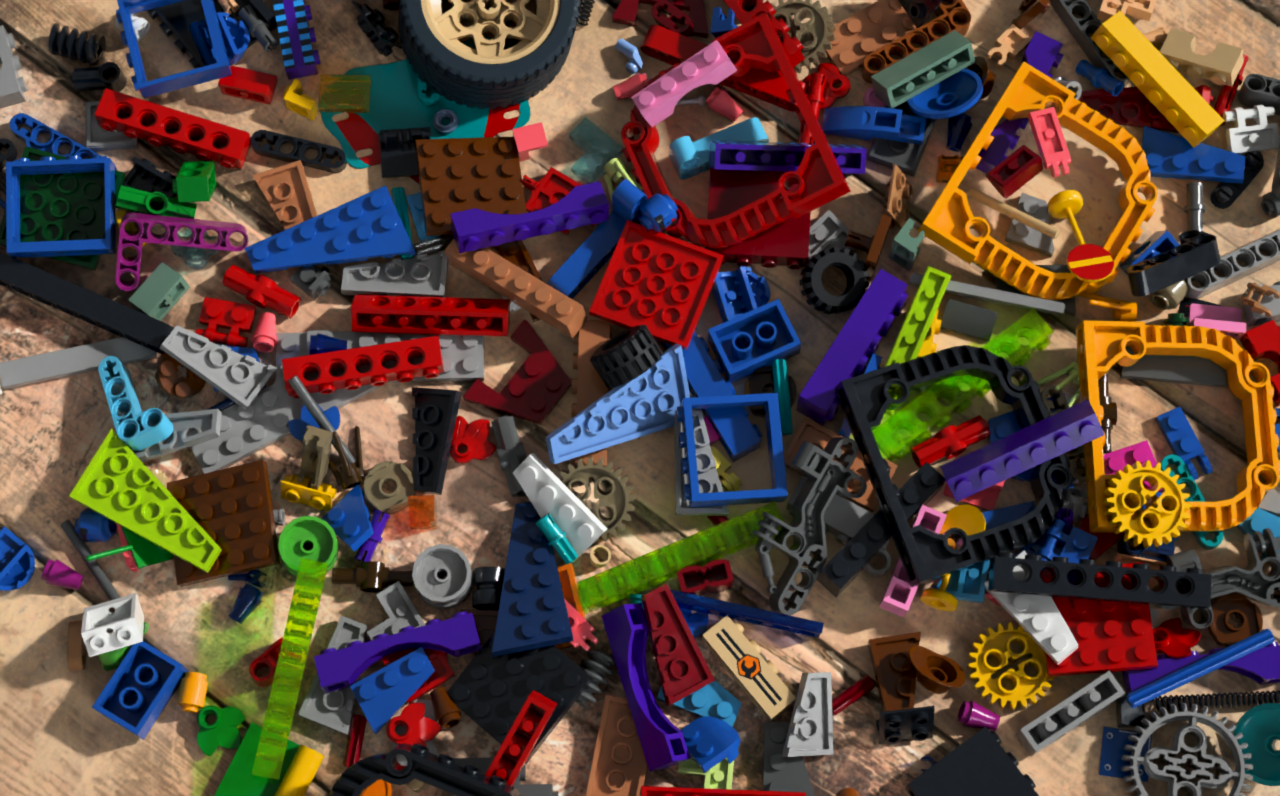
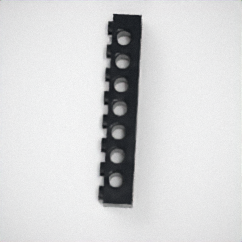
(1195, 596)

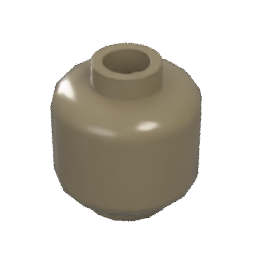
(1170, 296)

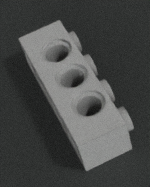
(1070, 713)

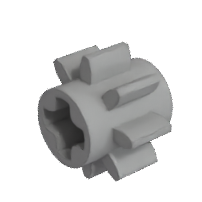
(1076, 501)

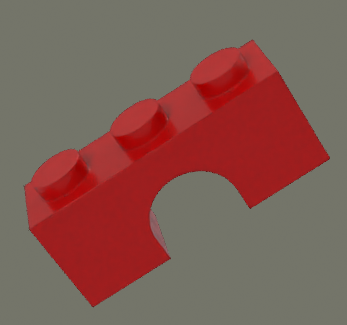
(1265, 343)

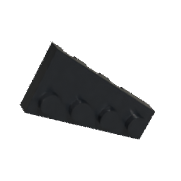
(434, 429)

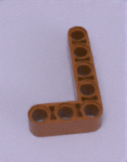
(923, 35)

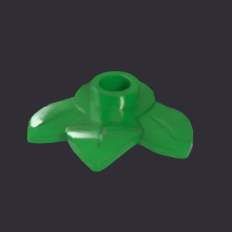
(222, 731)

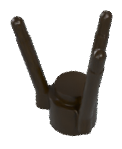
(349, 474)

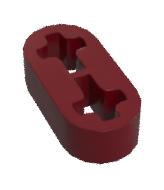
(675, 15)

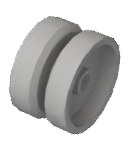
(427, 574)

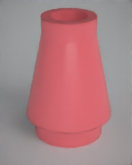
(630, 86)
(723, 104)
(265, 335)

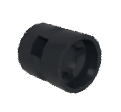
(489, 587)

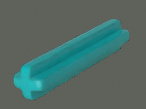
(399, 200)
(781, 387)

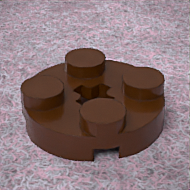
(172, 384)
(1237, 604)

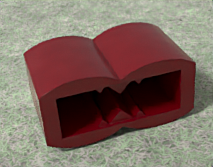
(710, 578)

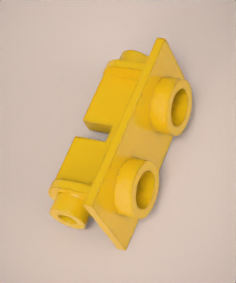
(301, 493)

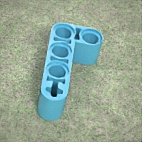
(693, 157)
(132, 425)

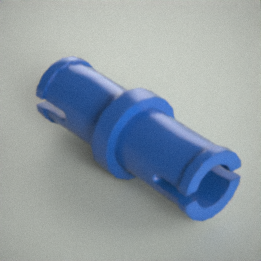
(1099, 77)

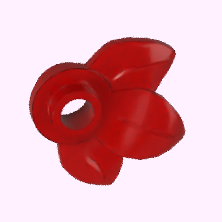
(830, 93)
(474, 437)
(1175, 640)
(417, 727)

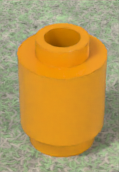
(192, 692)

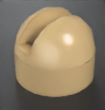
(603, 554)

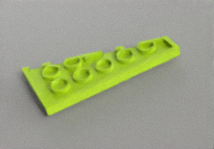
(131, 496)

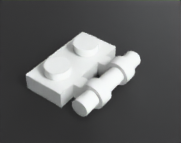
(1251, 138)

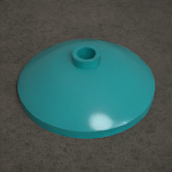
(1261, 731)

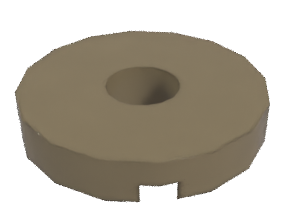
(381, 474)

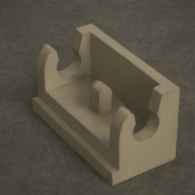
(315, 455)

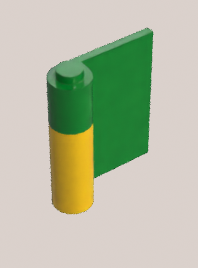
(296, 775)

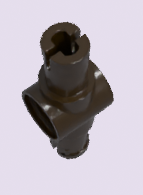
(1110, 412)
(371, 576)

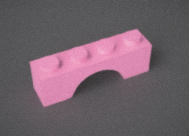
(705, 67)
(899, 591)

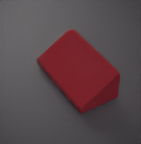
(1015, 171)

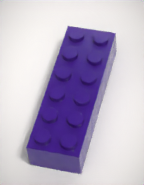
(852, 346)

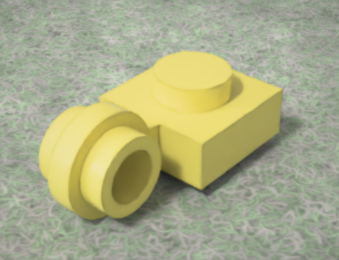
(730, 481)

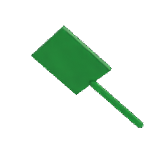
(143, 551)

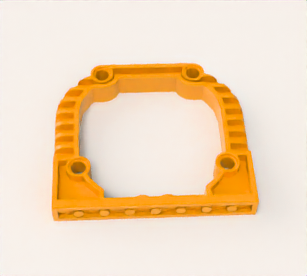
(952, 219)
(1103, 345)

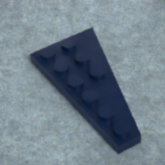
(532, 597)

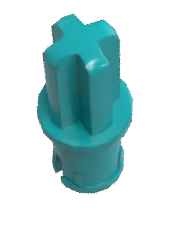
(557, 538)

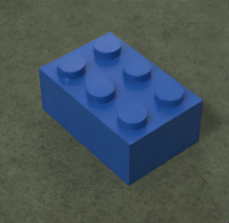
(753, 340)
(140, 689)

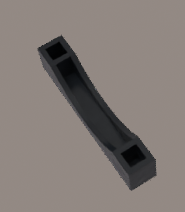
(875, 533)

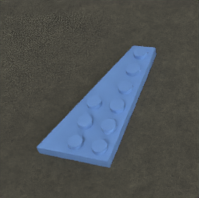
(625, 411)

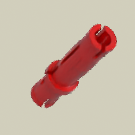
(1228, 93)
(816, 99)

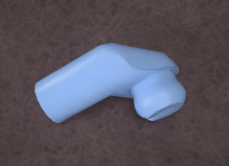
(635, 62)

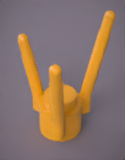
(1121, 309)

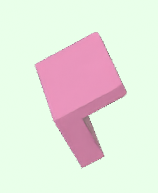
(1221, 318)

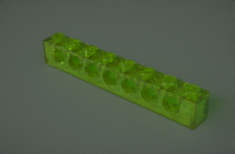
(894, 446)
(667, 561)
(290, 669)

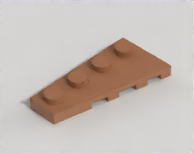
(288, 193)

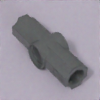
(509, 450)

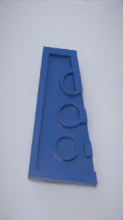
(1176, 158)

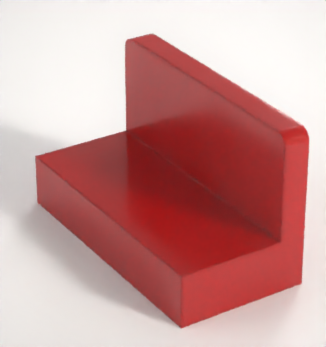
(249, 85)

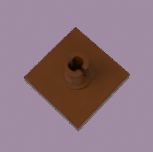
(872, 246)

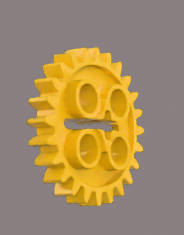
(1130, 485)
(998, 645)

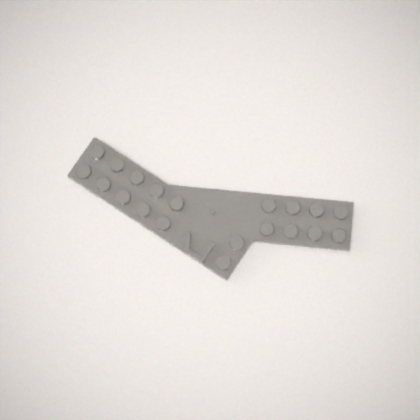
(268, 415)

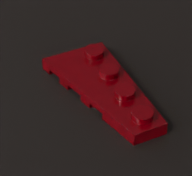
(1127, 108)
(675, 649)

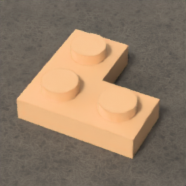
(1136, 8)

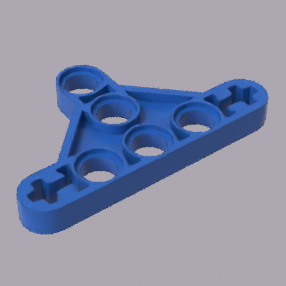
(55, 141)

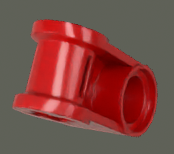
(267, 659)

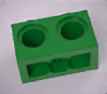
(195, 181)

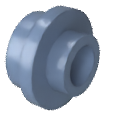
(445, 114)

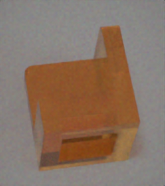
(423, 512)

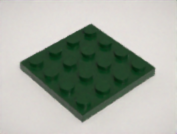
(62, 208)

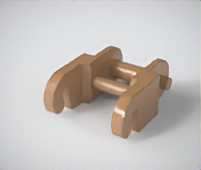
(1256, 305)

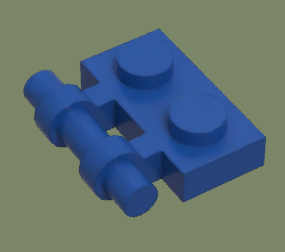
(1076, 546)

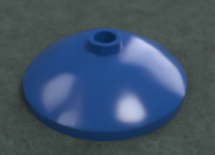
(949, 96)

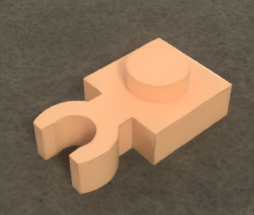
(1009, 44)

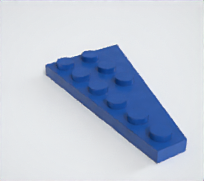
(342, 235)

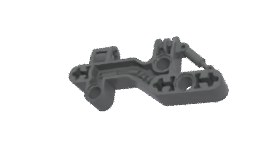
(808, 524)
(1228, 579)

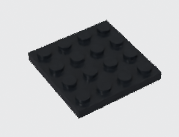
(496, 687)

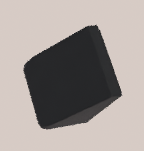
(1127, 716)

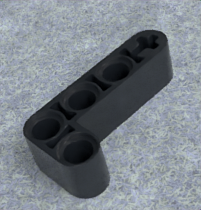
(1194, 255)

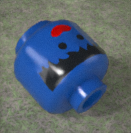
(658, 212)
(94, 527)

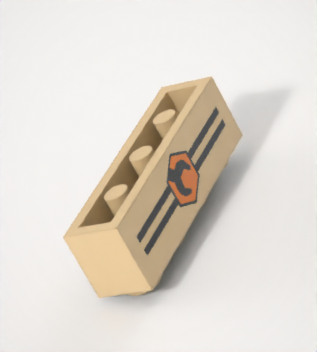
(748, 668)

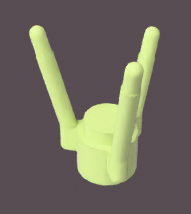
(617, 172)
(1073, 376)

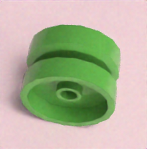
(307, 531)

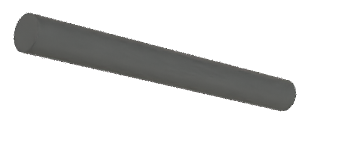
(317, 414)
(93, 565)

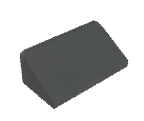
(968, 320)

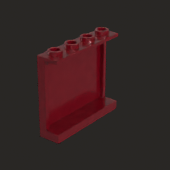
(781, 244)

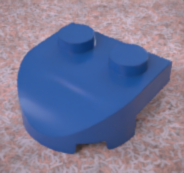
(234, 34)
(739, 292)
(16, 561)
(711, 741)

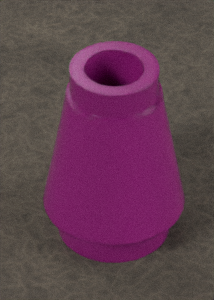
(61, 575)
(977, 716)

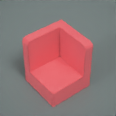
(529, 139)

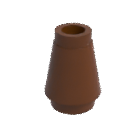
(445, 710)

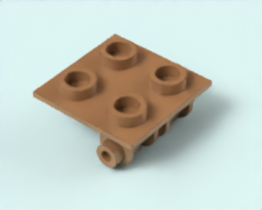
(897, 198)

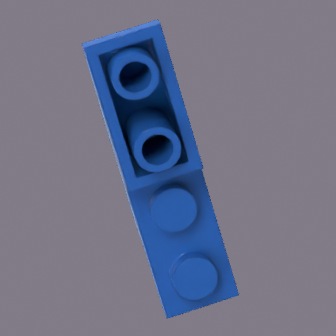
(875, 122)

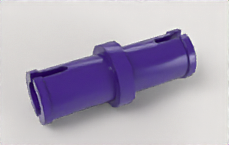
(370, 545)

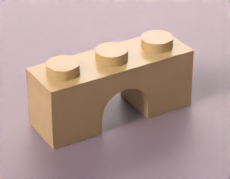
(1219, 66)

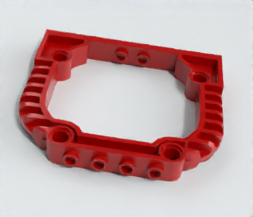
(817, 175)

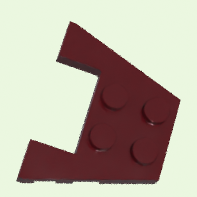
(627, 12)
(533, 388)

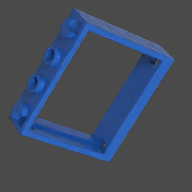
(176, 81)
(50, 165)
(775, 448)

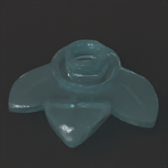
(188, 253)

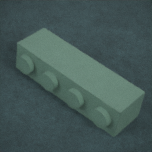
(923, 69)

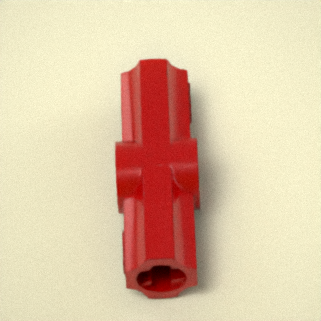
(261, 291)
(950, 441)

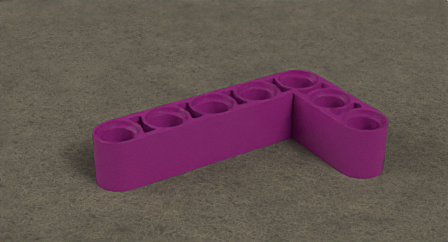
(170, 237)

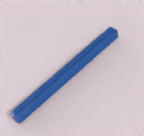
(1200, 668)

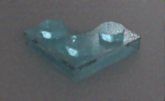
(598, 150)

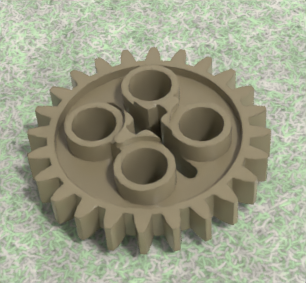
(817, 29)
(616, 499)

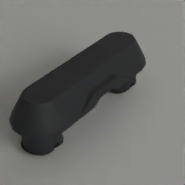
(1226, 192)

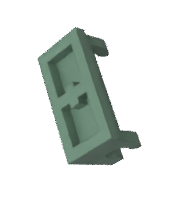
(904, 247)
(159, 292)

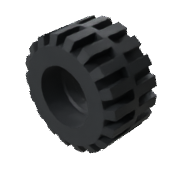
(851, 268)
(626, 356)

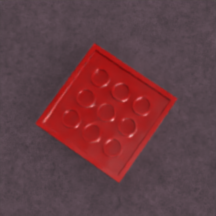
(656, 284)
(1107, 633)

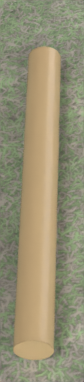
(1013, 213)

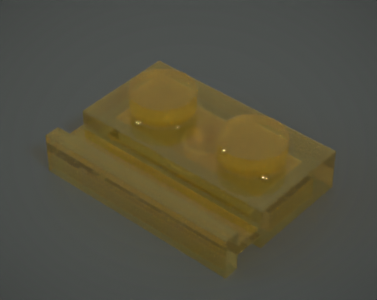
(344, 93)

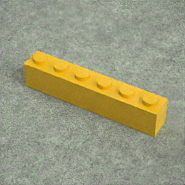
(1157, 79)

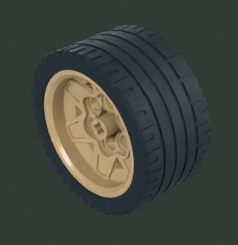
(488, 74)

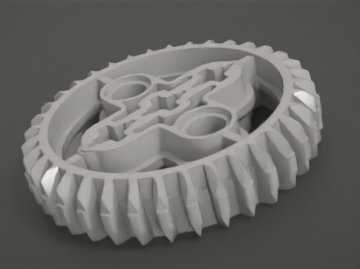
(1179, 746)

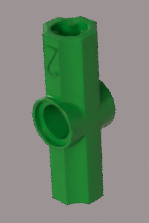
(139, 201)

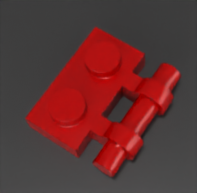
(229, 316)

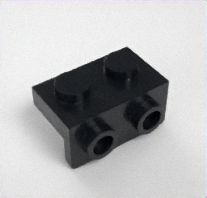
(147, 178)

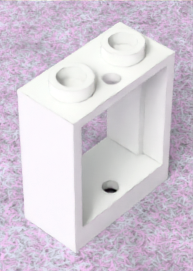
(125, 621)

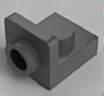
(312, 281)

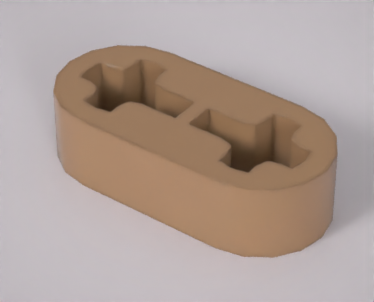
(76, 647)

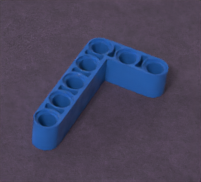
(601, 243)

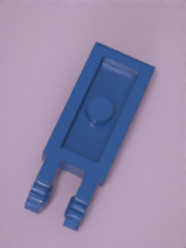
(1183, 440)

